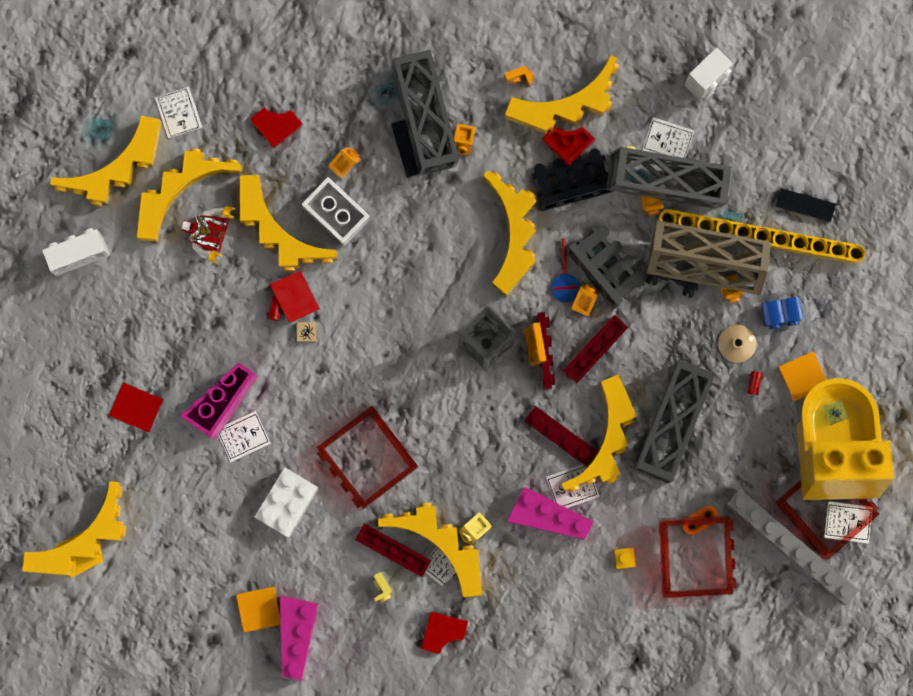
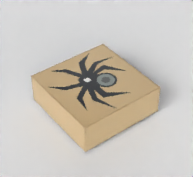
(306, 332)

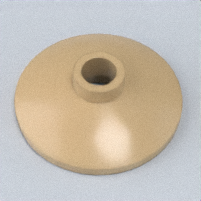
(727, 343)

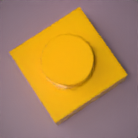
(625, 558)

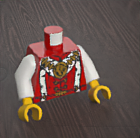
(209, 232)

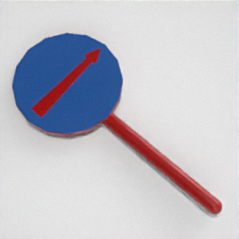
(565, 286)

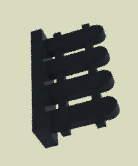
(566, 194)

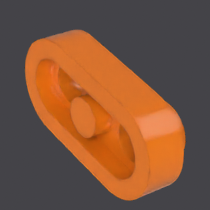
(698, 528)

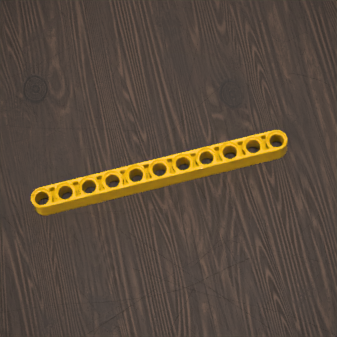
(771, 234)

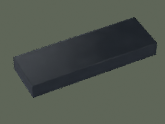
(405, 148)
(805, 205)

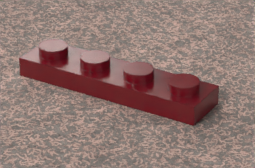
(595, 349)
(548, 378)
(560, 436)
(393, 550)

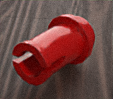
(274, 309)
(754, 382)

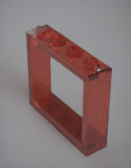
(336, 471)
(810, 535)
(729, 546)

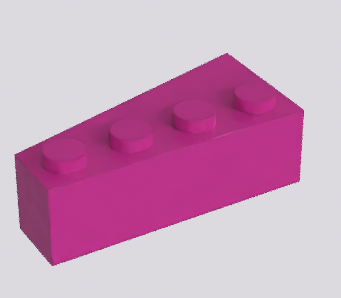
(220, 401)
(544, 514)
(297, 629)

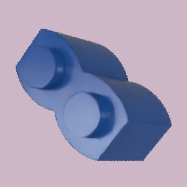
(782, 312)

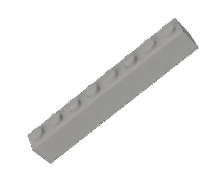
(791, 547)

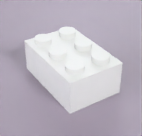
(708, 74)
(336, 211)
(75, 252)
(286, 502)

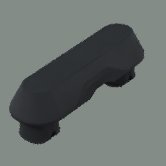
(689, 287)

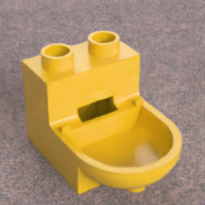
(843, 457)

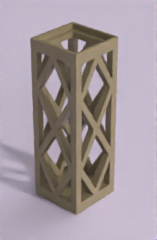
(698, 255)

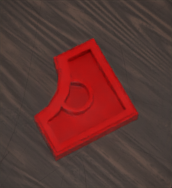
(275, 126)
(568, 144)
(442, 630)

